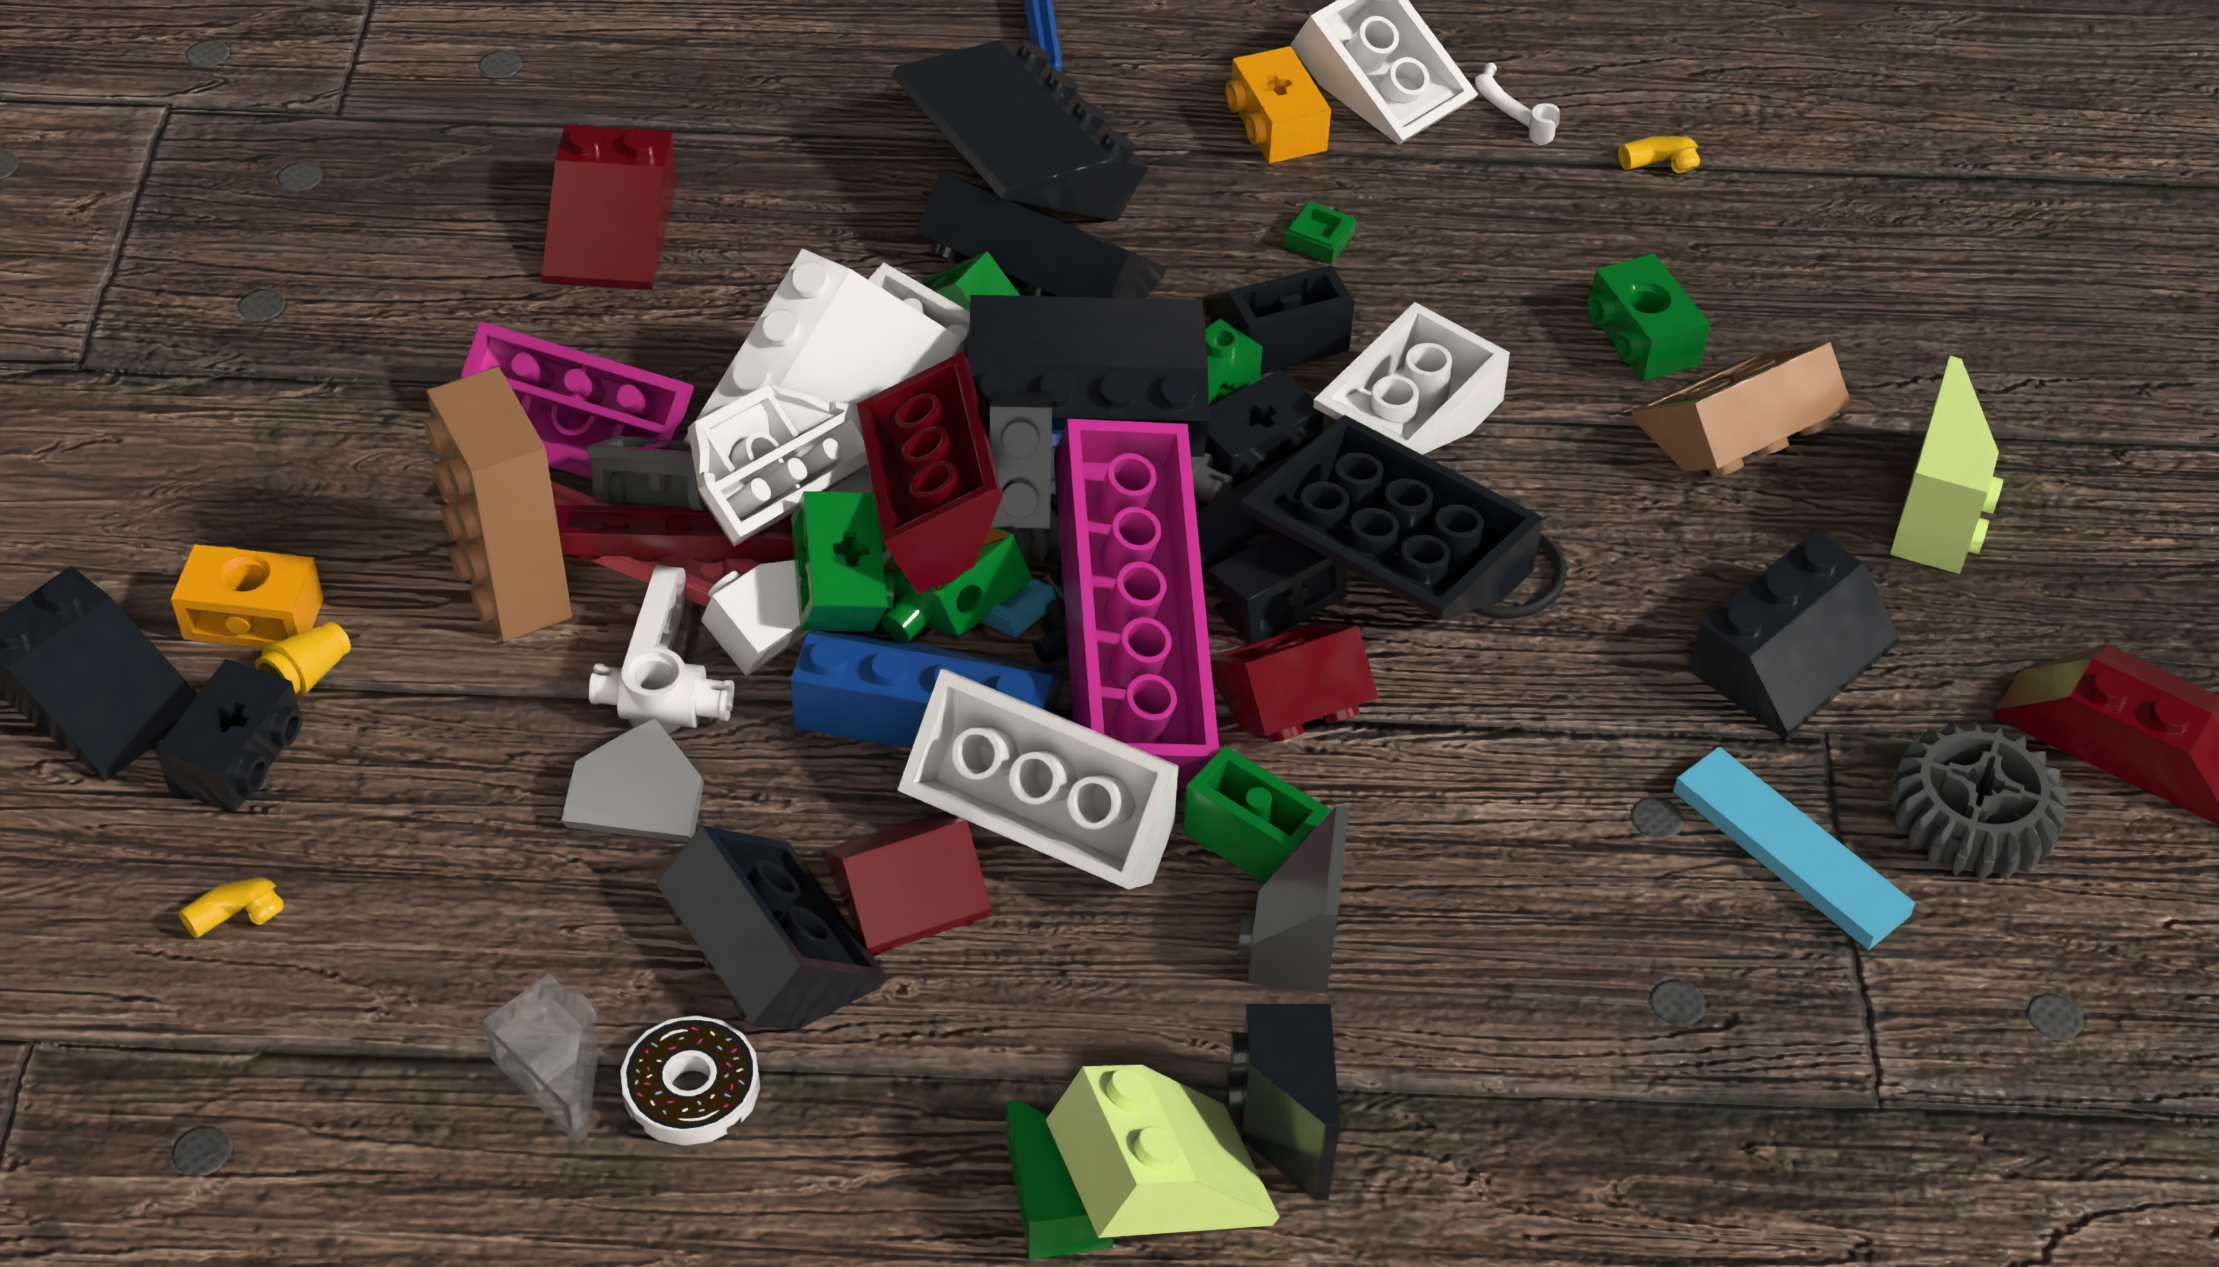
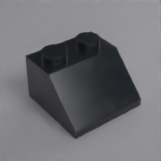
(1288, 1091)

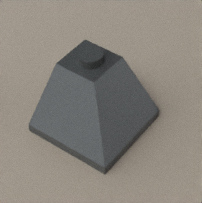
(1298, 913)

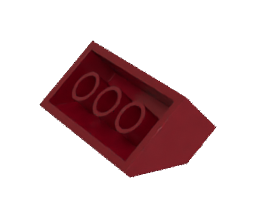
(931, 471)

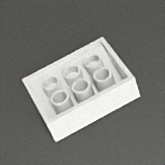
(834, 340)

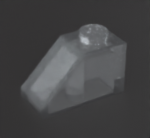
(549, 1051)

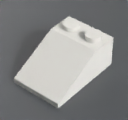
(1383, 65)
(1420, 382)

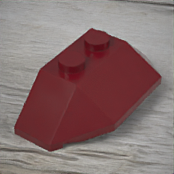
(2125, 722)

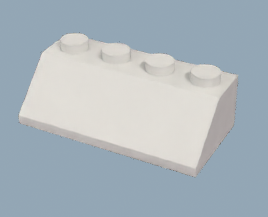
(1043, 781)

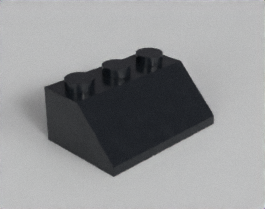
(1795, 635)
(767, 928)

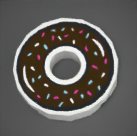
(685, 1046)

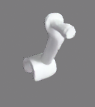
(1540, 120)

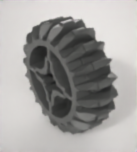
(2017, 810)

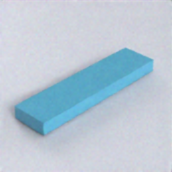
(1794, 848)

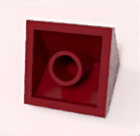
(910, 881)

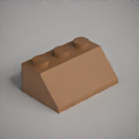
(1747, 408)

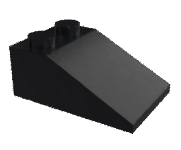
(88, 674)

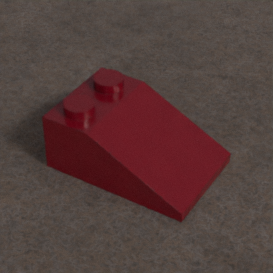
(609, 207)

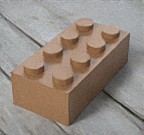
(498, 504)

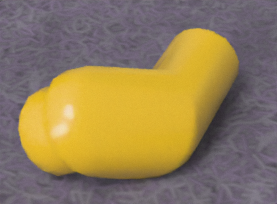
(1654, 149)
(227, 900)

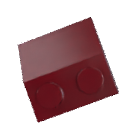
(1295, 679)

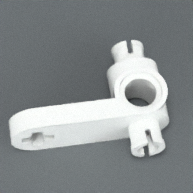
(653, 677)

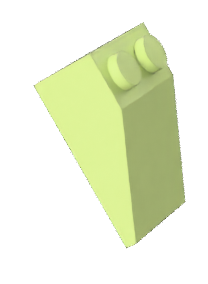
(1950, 480)
(1155, 1155)

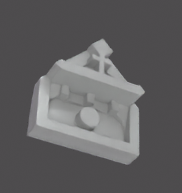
(636, 787)

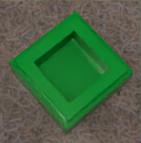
(1319, 232)

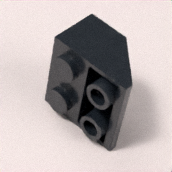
(1290, 316)

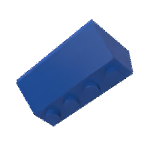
(882, 686)

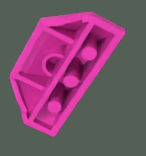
(578, 396)

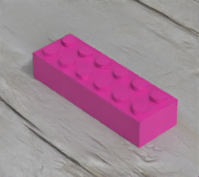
(1135, 589)

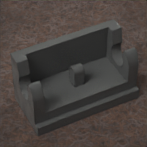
(645, 472)

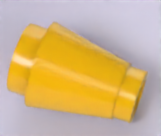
(305, 656)

